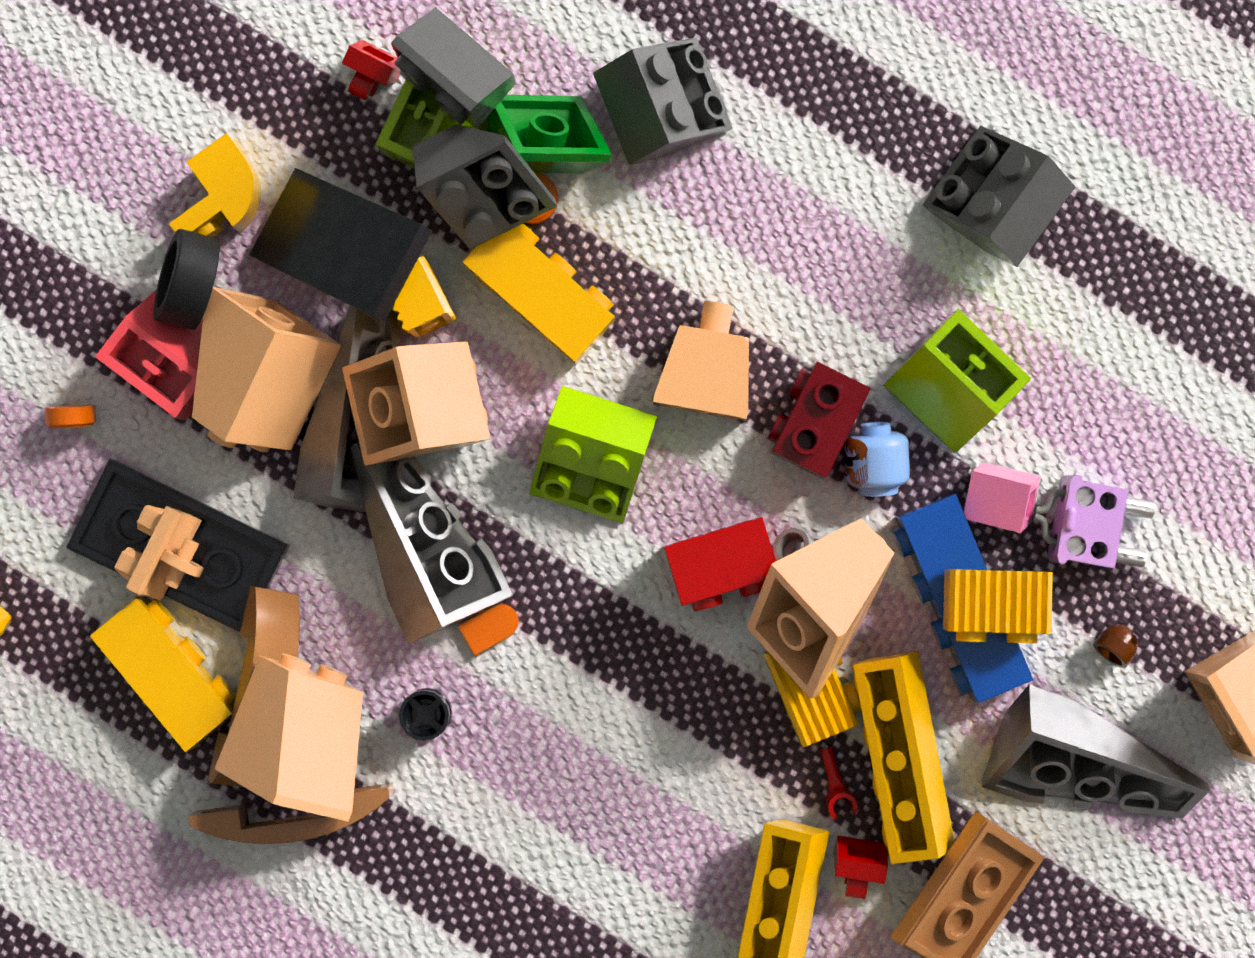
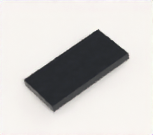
(340, 244)
(228, 549)

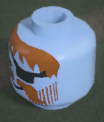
(877, 460)

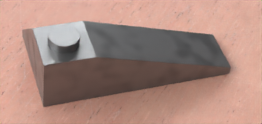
(325, 461)
(424, 553)
(1070, 752)

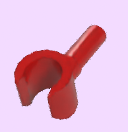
(835, 784)

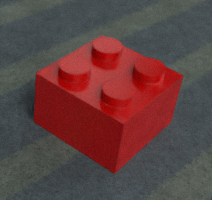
(720, 563)

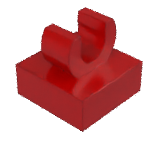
(371, 68)
(860, 863)

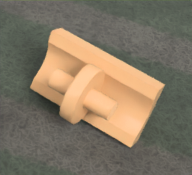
(166, 554)

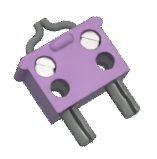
(1083, 521)

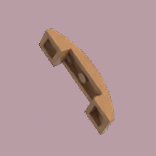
(273, 629)
(233, 823)

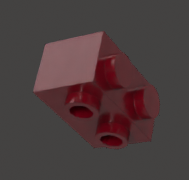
(818, 420)

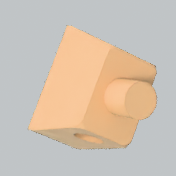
(707, 367)

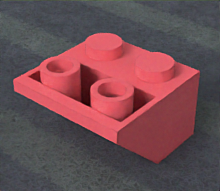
(155, 358)

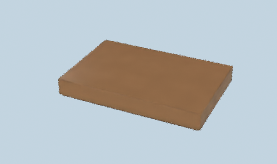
(968, 893)

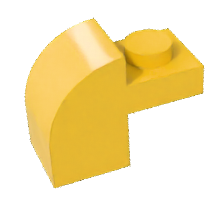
(231, 187)

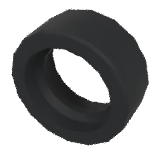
(186, 279)

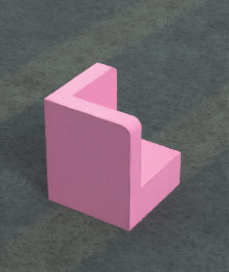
(1001, 497)

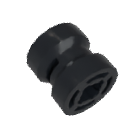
(420, 719)

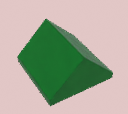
(551, 132)

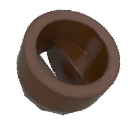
(1117, 645)

